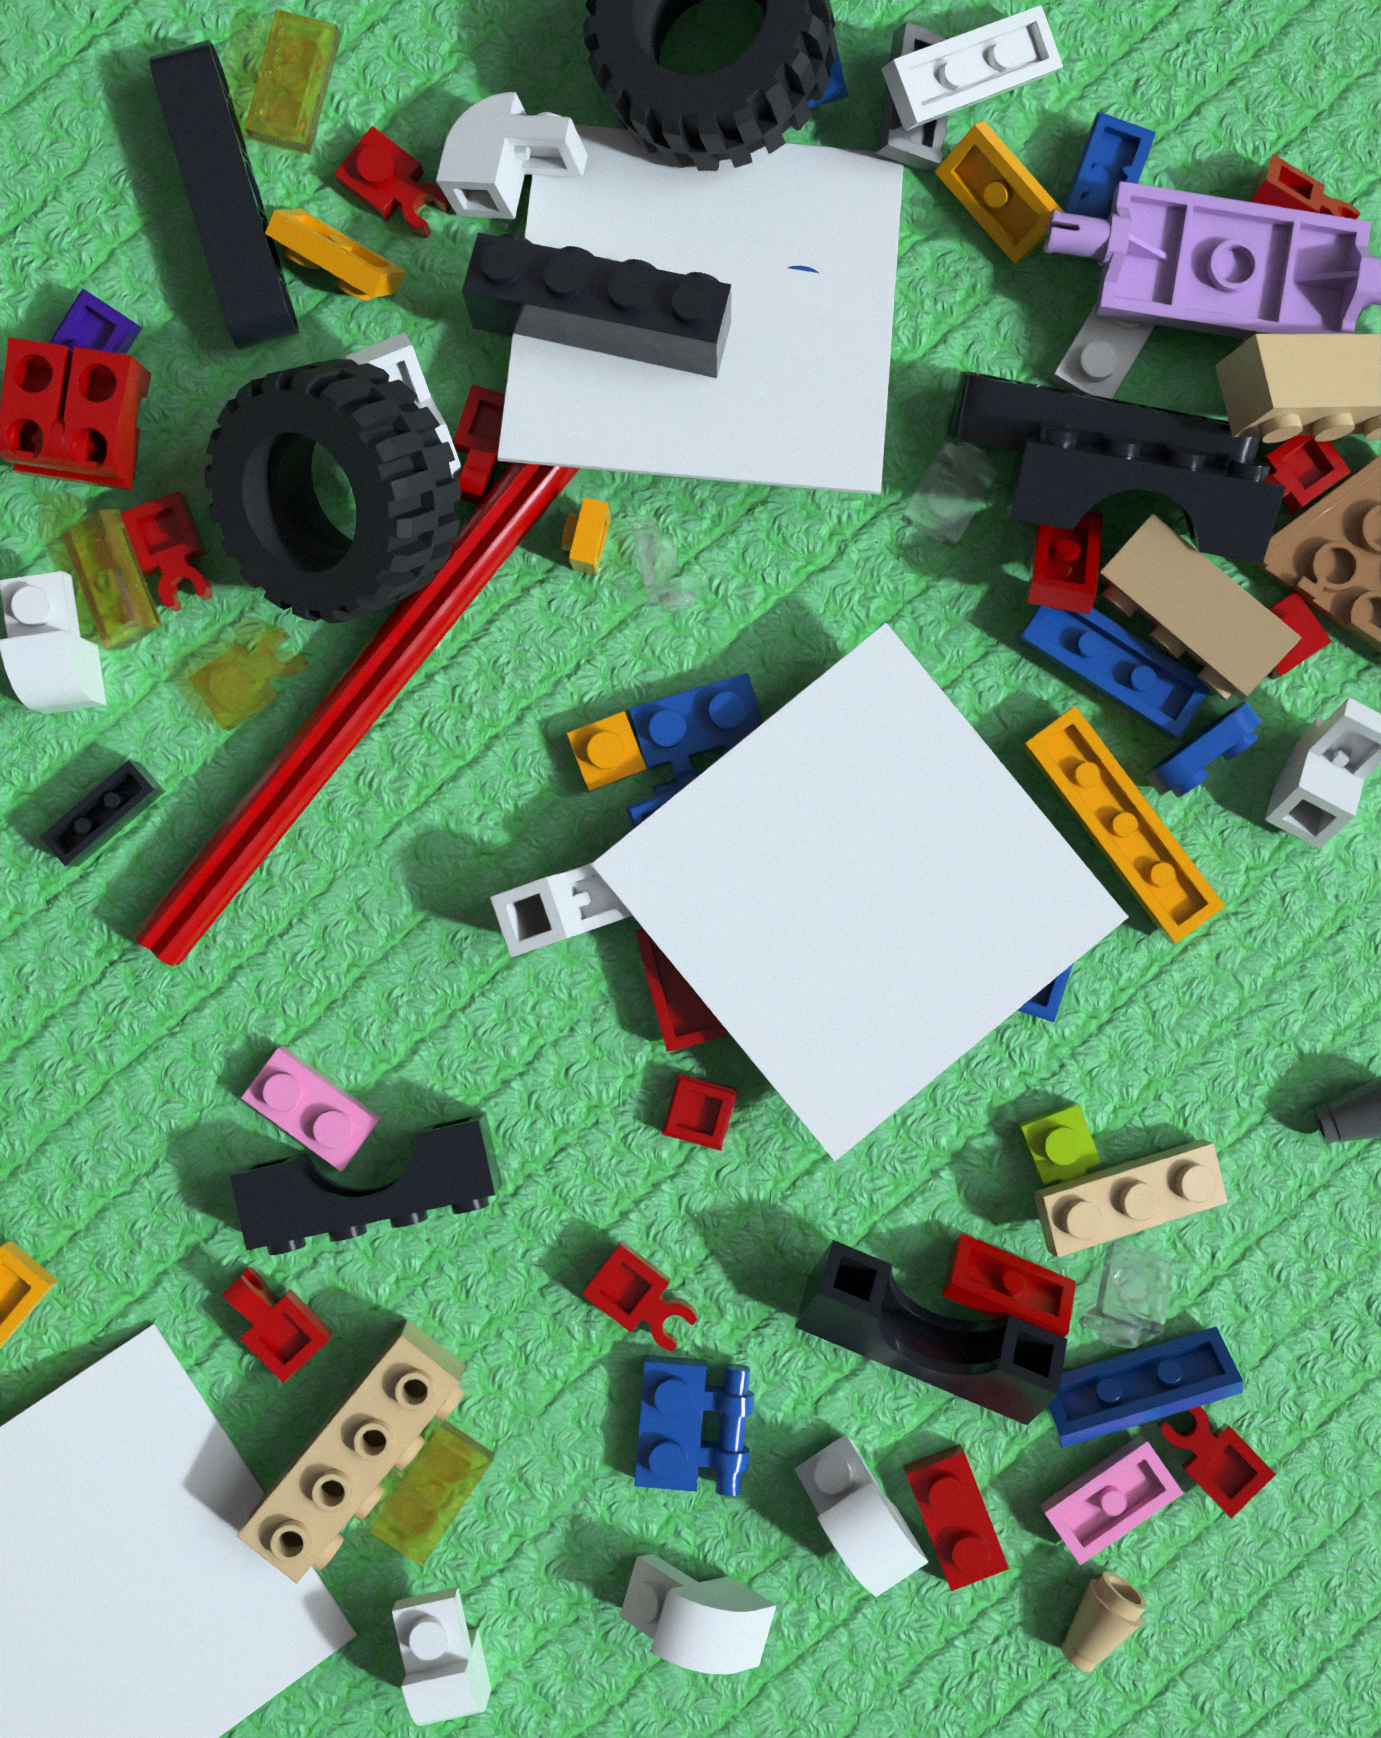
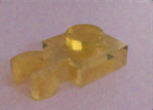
(239, 682)

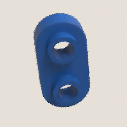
(1225, 735)

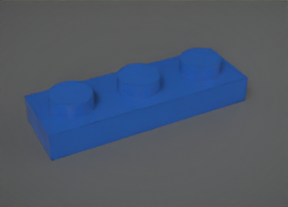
(1117, 666)
(1143, 1386)

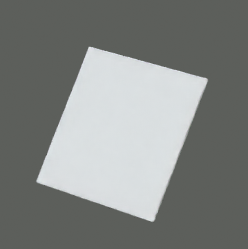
(803, 351)
(859, 891)
(126, 1567)

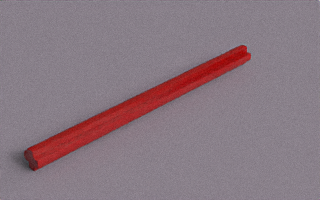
(348, 711)

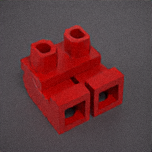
(71, 413)

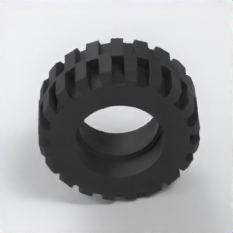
(719, 111)
(270, 503)

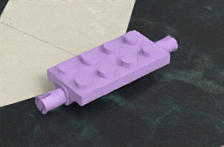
(1223, 263)

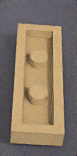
(1130, 1197)

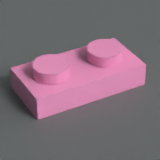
(311, 1108)
(1111, 1499)

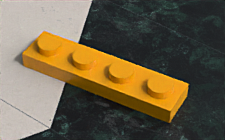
(1123, 825)

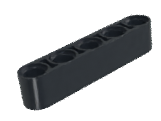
(223, 194)
(997, 408)

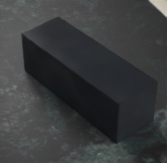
(102, 814)

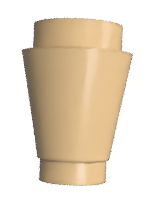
(1103, 1620)

